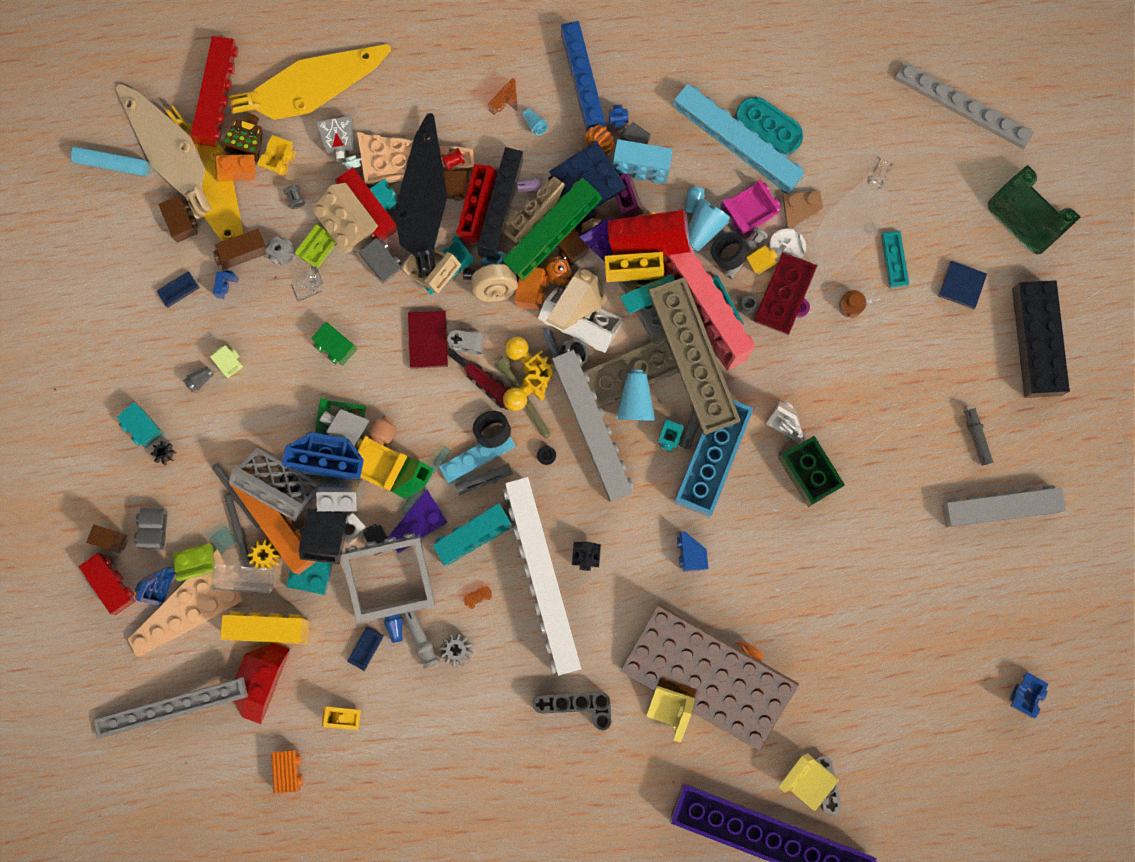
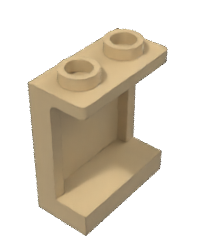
(445, 268)

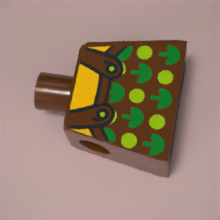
(244, 137)

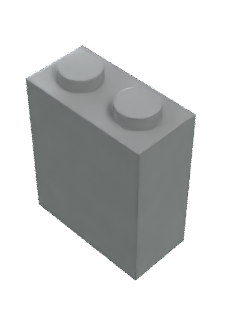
(339, 495)

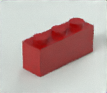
(107, 583)

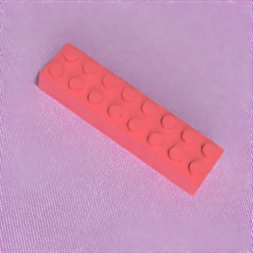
(721, 325)

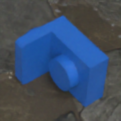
(221, 285)

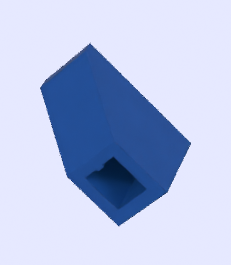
(693, 554)

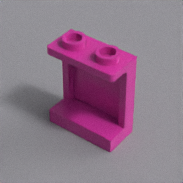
(751, 208)

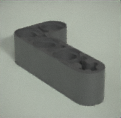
(571, 706)

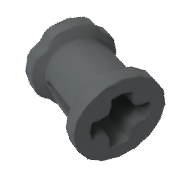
(294, 196)

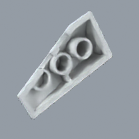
(786, 421)

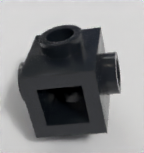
(586, 555)

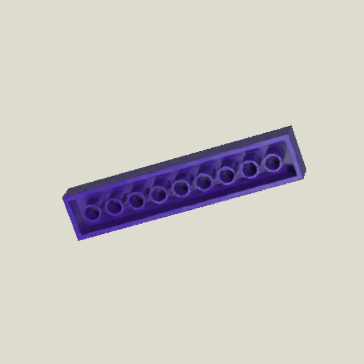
(755, 831)

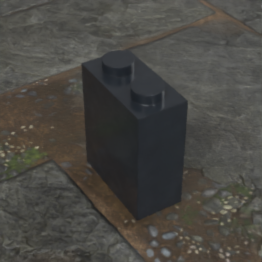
(323, 536)

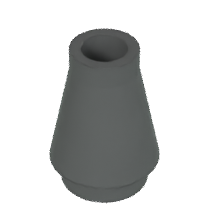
(198, 379)

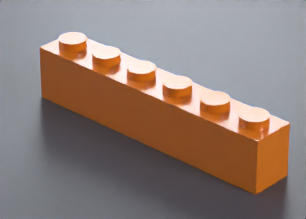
(277, 529)

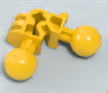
(516, 398)

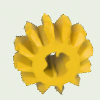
(256, 555)

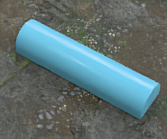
(110, 161)

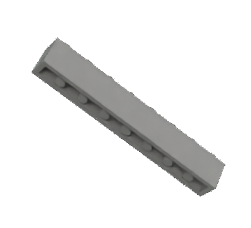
(591, 425)

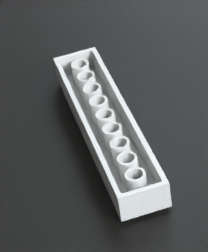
(542, 573)

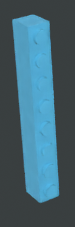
(738, 138)

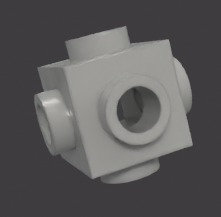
(279, 256)

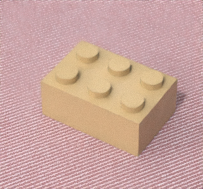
(344, 217)

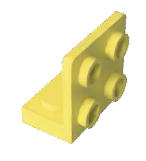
(671, 709)
(809, 781)

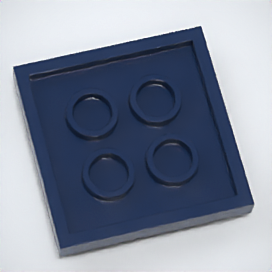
(594, 168)

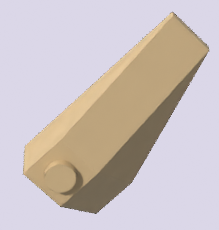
(522, 222)

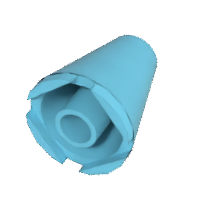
(705, 224)
(636, 398)

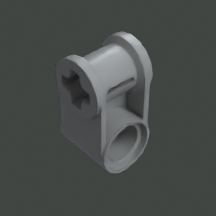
(468, 342)

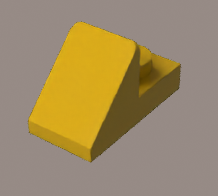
(341, 718)

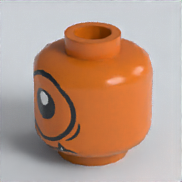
(558, 271)

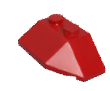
(261, 674)

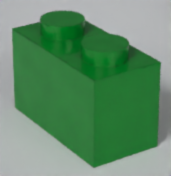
(334, 344)

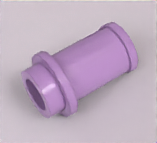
(529, 185)

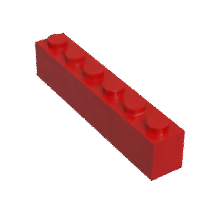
(214, 91)

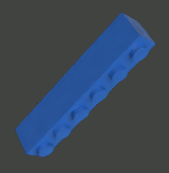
(582, 75)

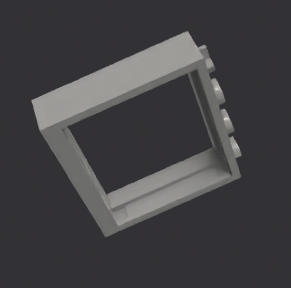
(393, 608)

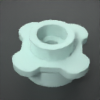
(352, 161)

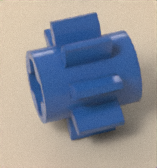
(618, 116)

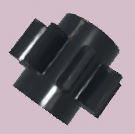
(167, 449)

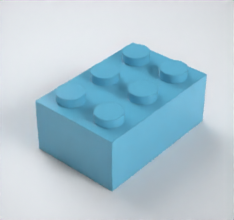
(642, 161)

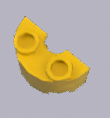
(277, 156)

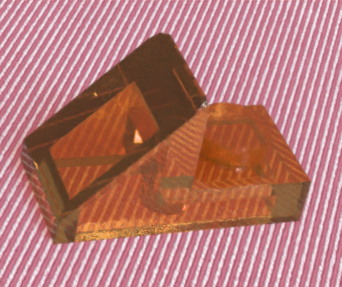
(505, 95)

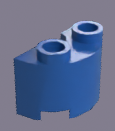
(1028, 694)

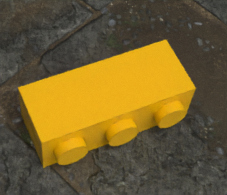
(634, 267)

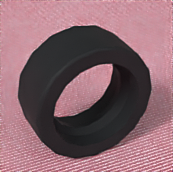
(721, 243)
(496, 439)

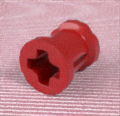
(453, 159)

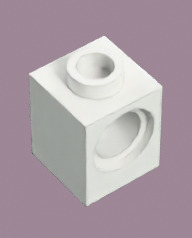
(360, 528)

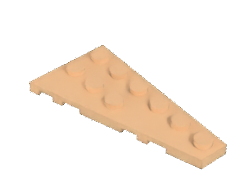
(389, 157)
(184, 610)

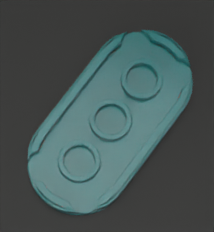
(770, 124)

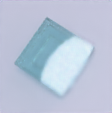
(223, 540)

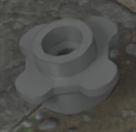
(748, 299)

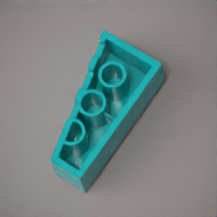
(472, 535)

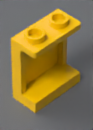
(380, 463)

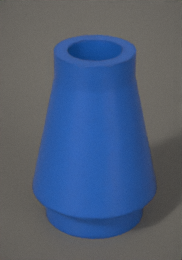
(394, 626)

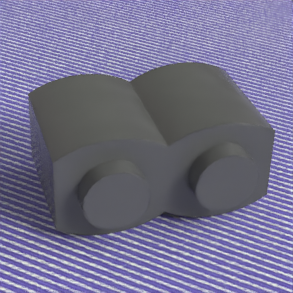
(151, 529)

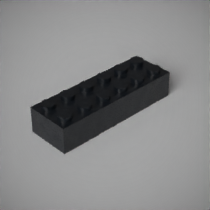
(1040, 339)

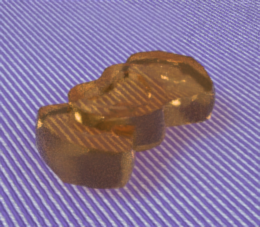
(473, 598)

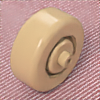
(494, 283)

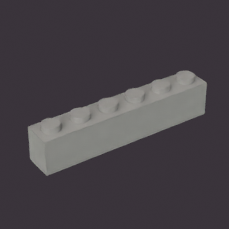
(1003, 507)

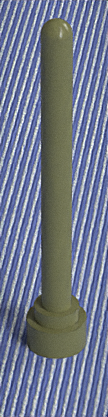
(504, 366)

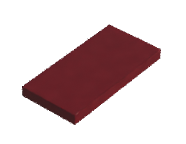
(785, 293)

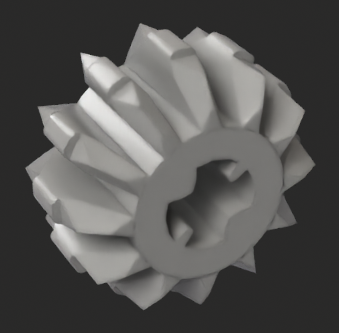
(450, 654)

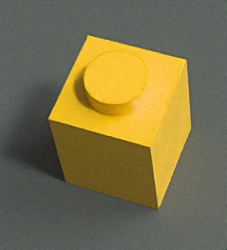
(762, 259)

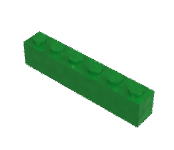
(552, 228)

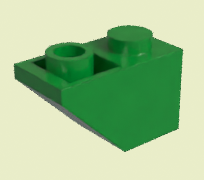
(411, 478)

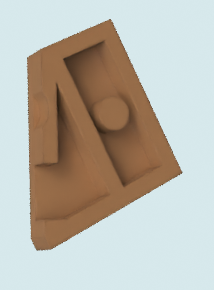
(801, 206)

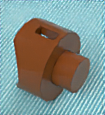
(852, 303)

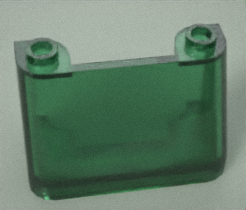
(1029, 214)

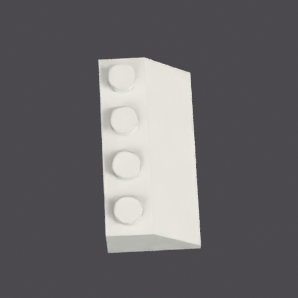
(596, 330)

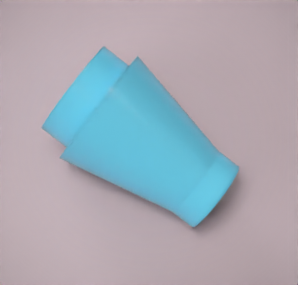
(535, 122)
(693, 197)

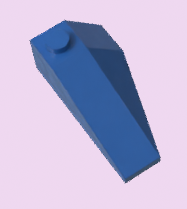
(155, 586)

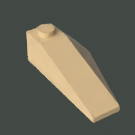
(578, 300)

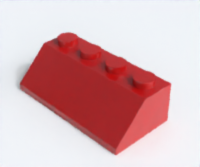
(650, 234)

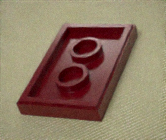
(427, 339)

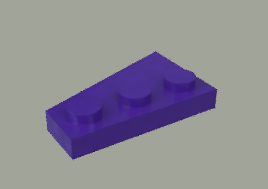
(421, 519)

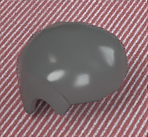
(578, 347)

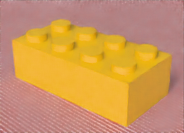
(264, 629)

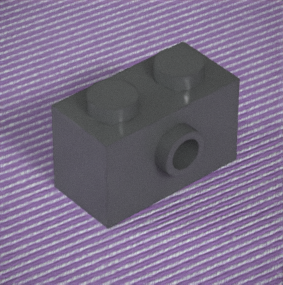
(380, 260)

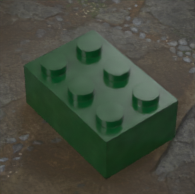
(811, 471)

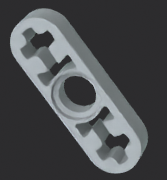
(835, 799)

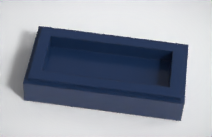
(178, 289)
(365, 649)

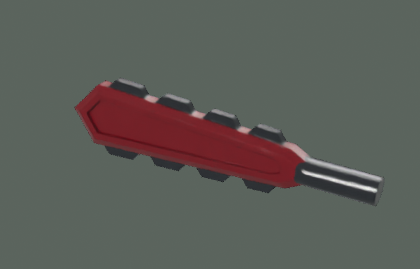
(484, 380)

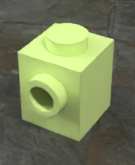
(226, 360)

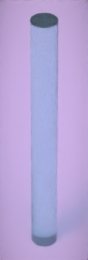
(435, 465)

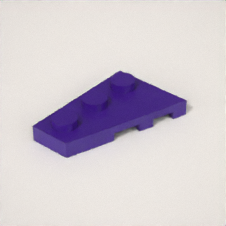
(598, 239)

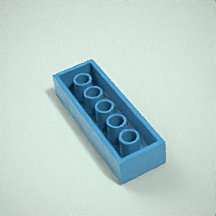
(711, 465)

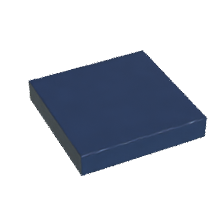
(962, 285)

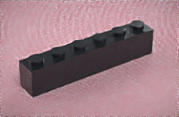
(500, 203)

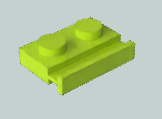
(316, 246)
(194, 562)

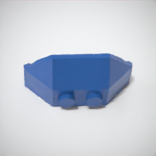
(324, 457)

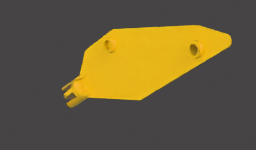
(309, 83)
(220, 194)

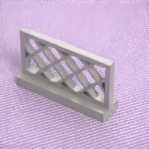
(268, 493)

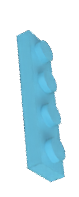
(472, 460)

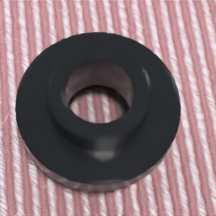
(546, 449)

